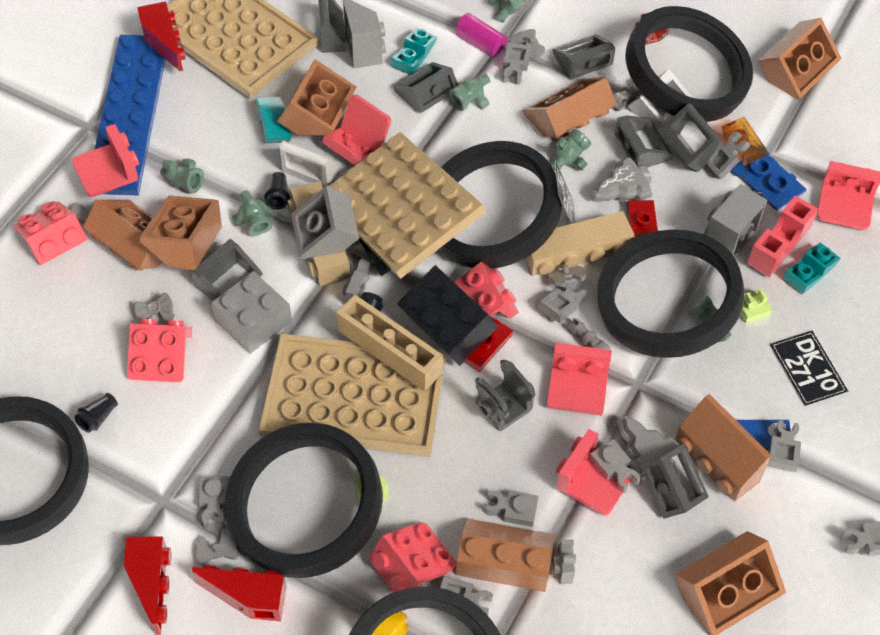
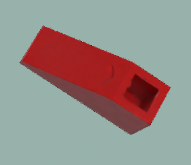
(159, 32)
(146, 567)
(251, 593)

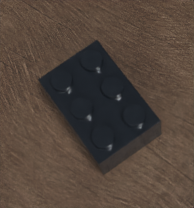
(447, 315)

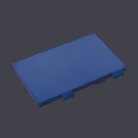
(771, 178)

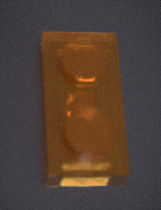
(756, 149)

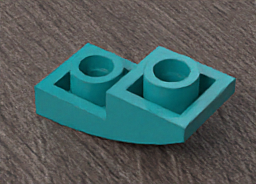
(415, 50)
(268, 114)
(811, 267)

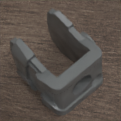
(513, 389)

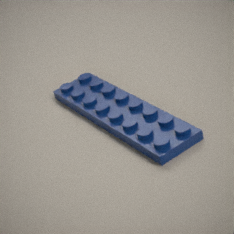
(132, 100)

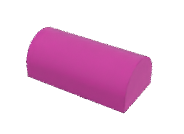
(480, 34)

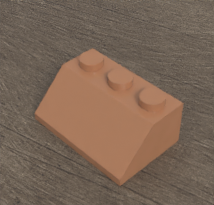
(800, 58)
(317, 102)
(571, 107)
(119, 227)
(183, 231)
(723, 448)
(505, 555)
(731, 582)

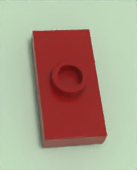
(642, 216)
(489, 347)

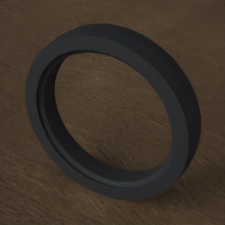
(708, 28)
(536, 233)
(678, 343)
(260, 456)
(74, 482)
(426, 597)

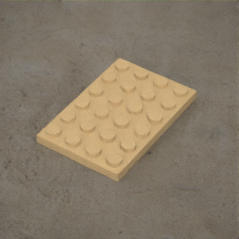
(241, 40)
(406, 204)
(352, 391)

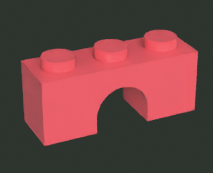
(777, 244)

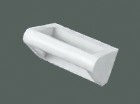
(643, 108)
(307, 165)

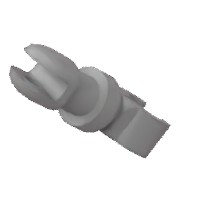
(622, 98)
(589, 338)

